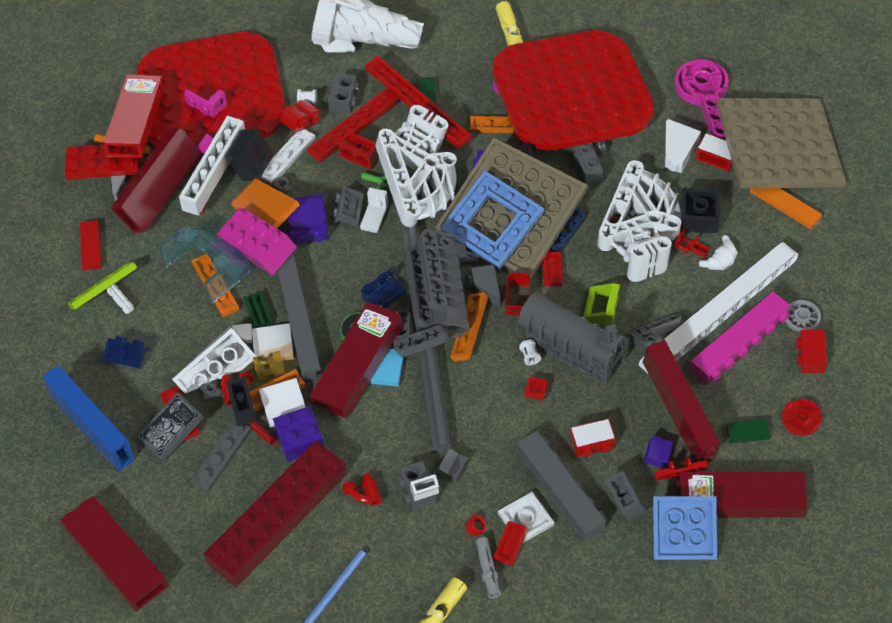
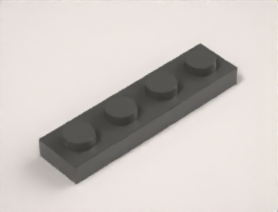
(221, 456)

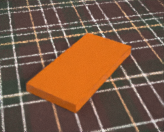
(266, 203)

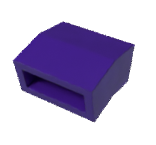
(658, 452)

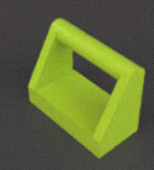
(607, 317)

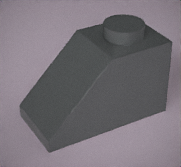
(485, 280)

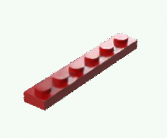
(355, 123)

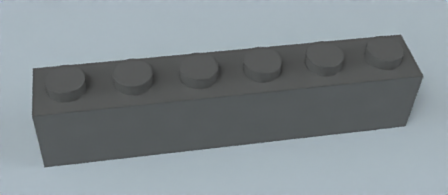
(561, 486)

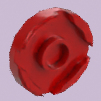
(801, 417)

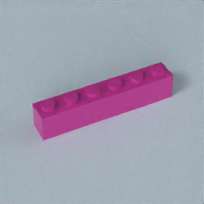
(740, 338)

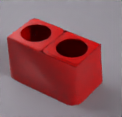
(515, 279)

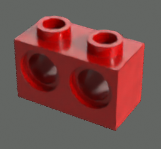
(358, 150)

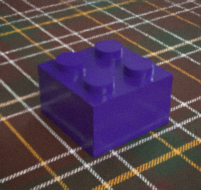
(297, 432)

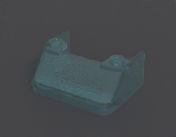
(228, 263)

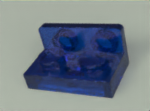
(382, 290)
(124, 352)

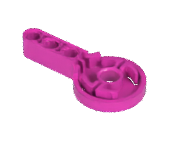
(706, 93)

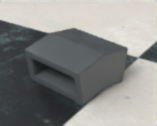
(452, 466)

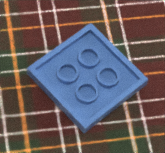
(685, 528)

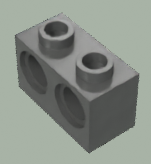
(343, 93)
(588, 165)
(414, 470)
(626, 496)

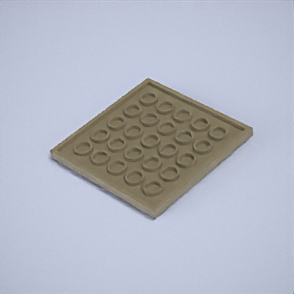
(780, 143)
(537, 181)

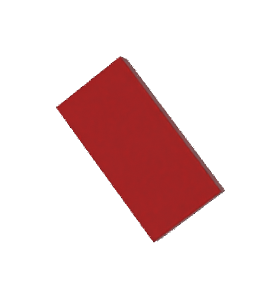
(552, 269)
(510, 543)

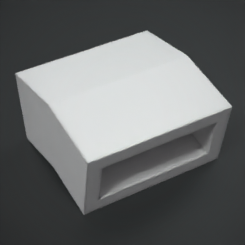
(424, 487)

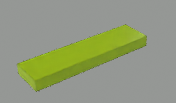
(102, 285)

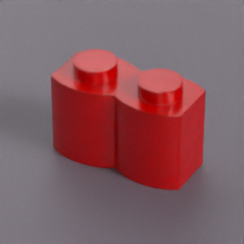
(300, 116)

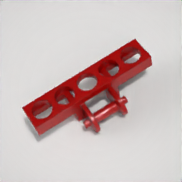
(678, 243)
(687, 467)

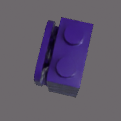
(308, 220)

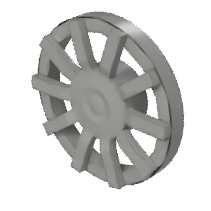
(802, 316)

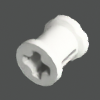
(309, 96)
(530, 352)

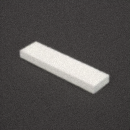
(287, 155)

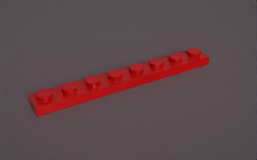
(412, 96)

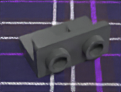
(347, 206)

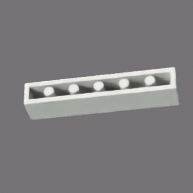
(210, 168)

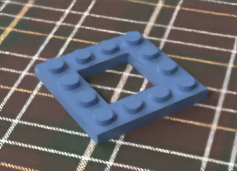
(494, 252)

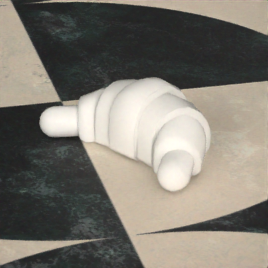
(723, 256)

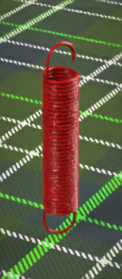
(262, 432)

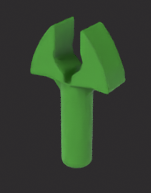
(376, 179)

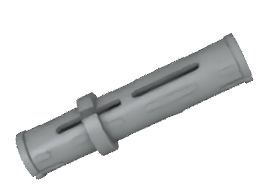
(489, 574)

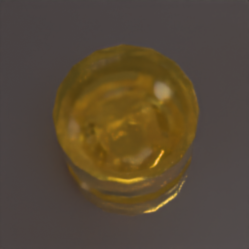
(276, 364)

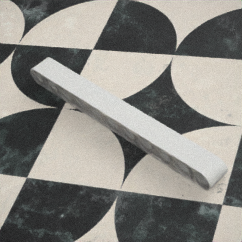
(729, 300)

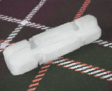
(120, 299)

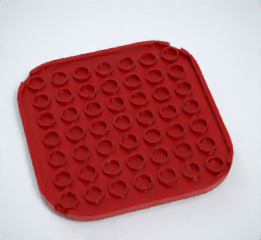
(234, 63)
(572, 90)

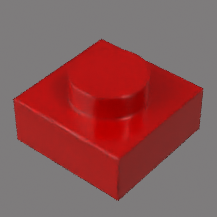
(536, 388)

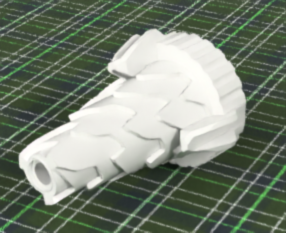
(350, 21)

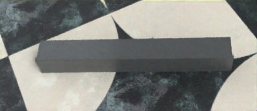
(299, 321)

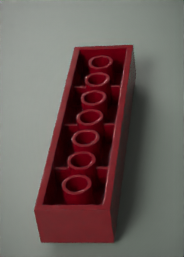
(275, 514)

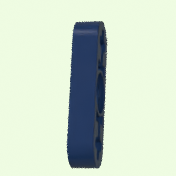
(566, 237)

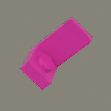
(210, 107)

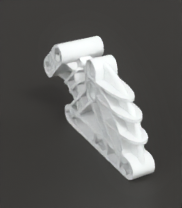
(410, 150)
(642, 251)

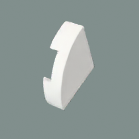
(244, 331)

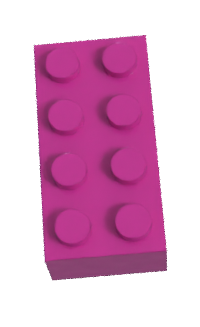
(257, 240)

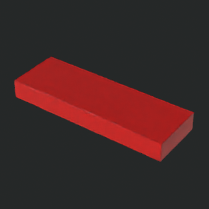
(90, 245)

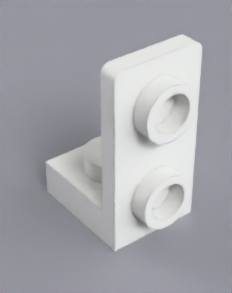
(375, 211)

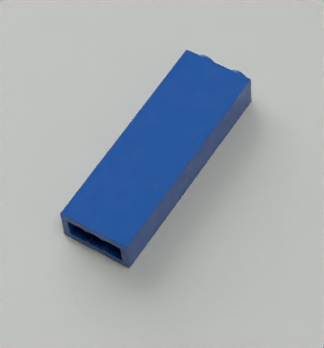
(89, 418)

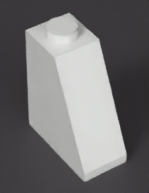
(679, 145)

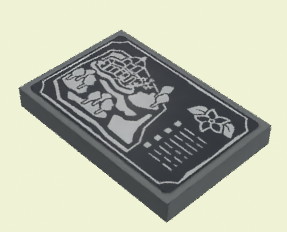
(170, 426)

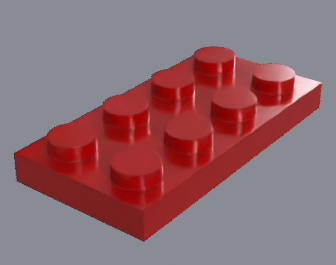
(91, 162)

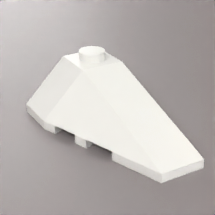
(221, 357)

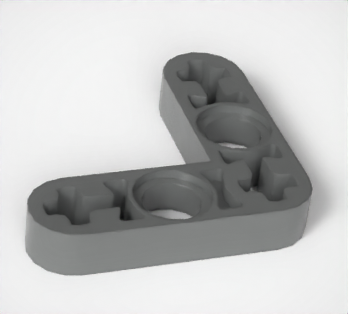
(649, 333)
(407, 343)

